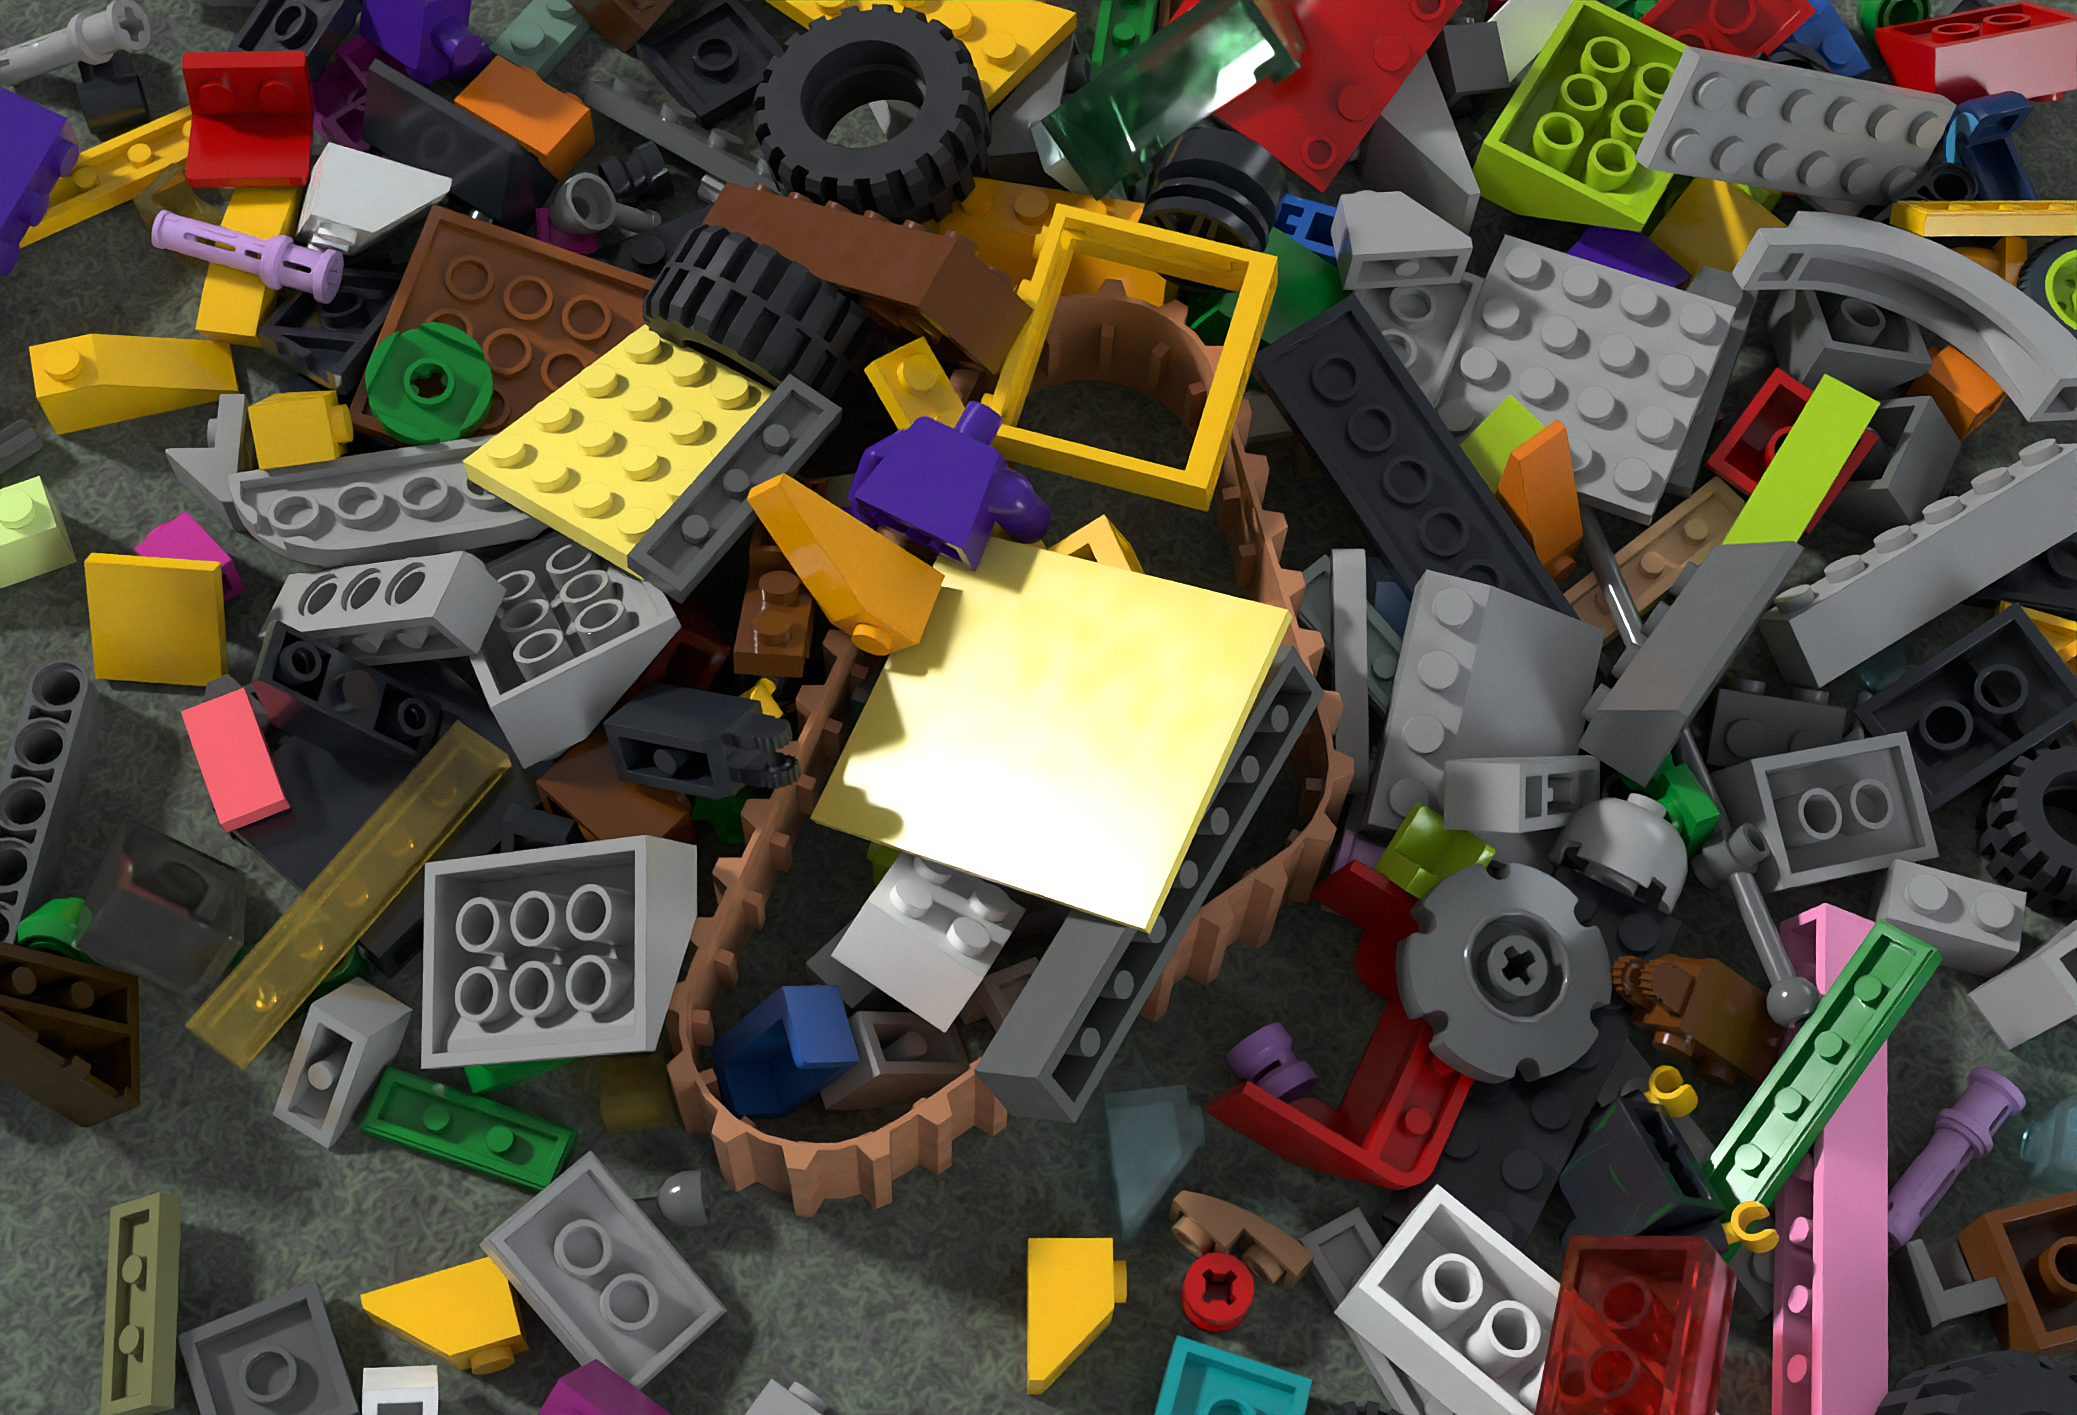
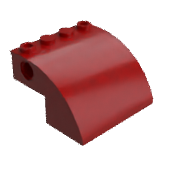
(1349, 74)

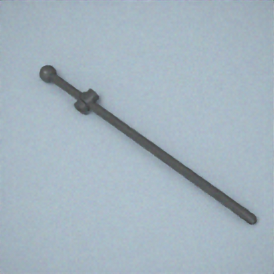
(1729, 853)

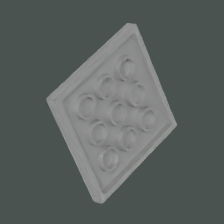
(1599, 354)

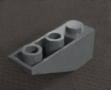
(1013, 148)

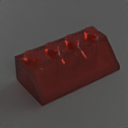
(1638, 1327)

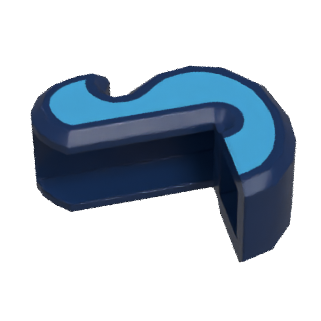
(1982, 143)

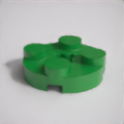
(418, 354)

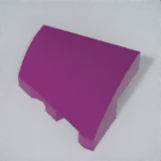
(342, 92)

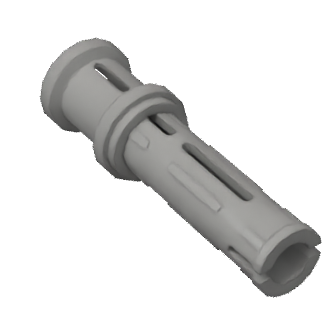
(87, 38)

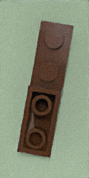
(776, 607)

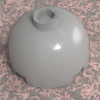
(1626, 849)

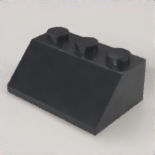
(431, 134)

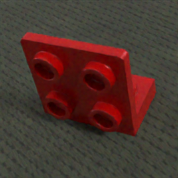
(249, 119)

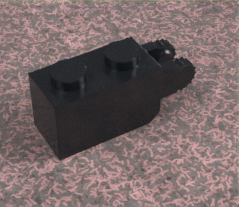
(699, 742)

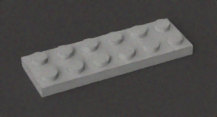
(1792, 129)

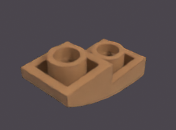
(1216, 1225)

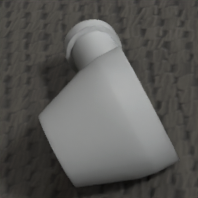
(589, 206)

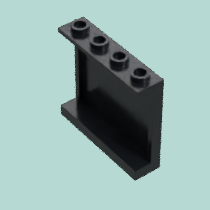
(339, 792)

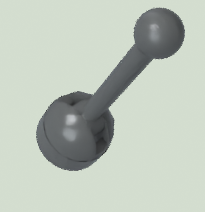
(682, 1199)

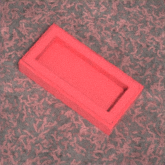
(235, 760)

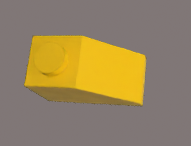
(300, 428)
(1068, 1302)
(456, 1314)

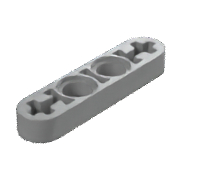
(1349, 659)

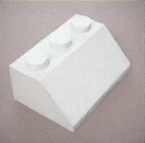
(363, 200)

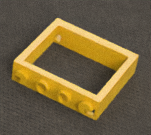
(1159, 251)

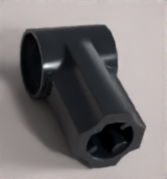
(112, 95)

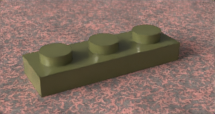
(141, 1306)

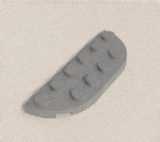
(377, 507)

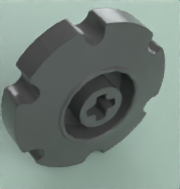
(1456, 981)

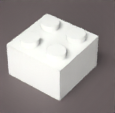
(929, 936)

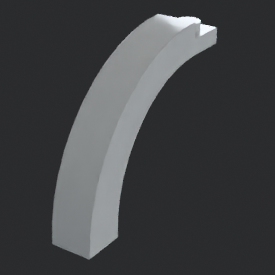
(1932, 286)

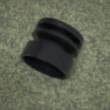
(1217, 190)

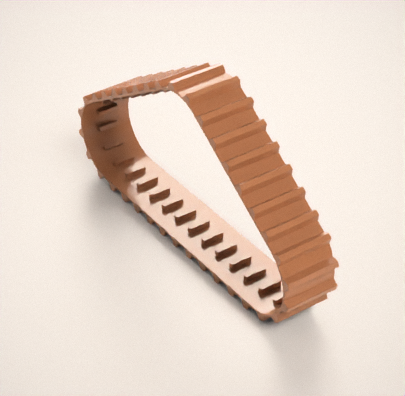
(1087, 340)

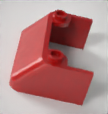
(1401, 1093)

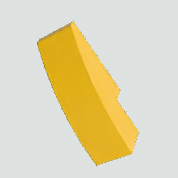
(237, 301)

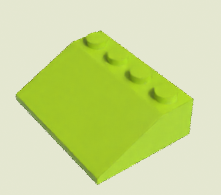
(1578, 122)

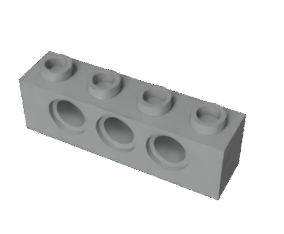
(394, 608)

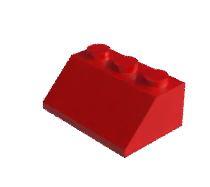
(1985, 52)

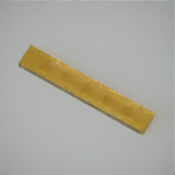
(348, 896)

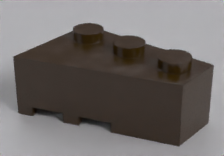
(69, 1034)

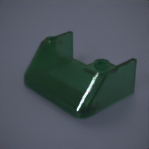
(1170, 85)

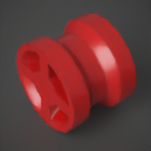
(1207, 1304)

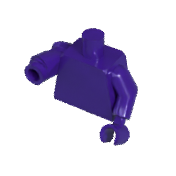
(426, 37)
(947, 488)

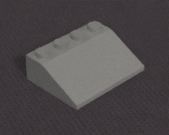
(565, 643)
(1479, 681)
(554, 950)

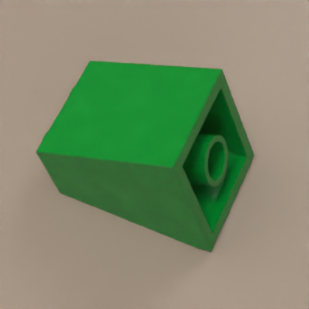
(1303, 291)

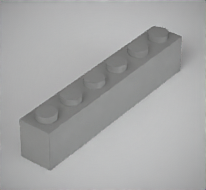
(1924, 566)

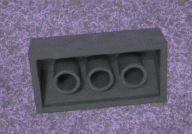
(1683, 656)

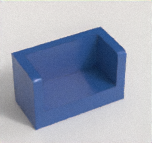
(784, 1052)

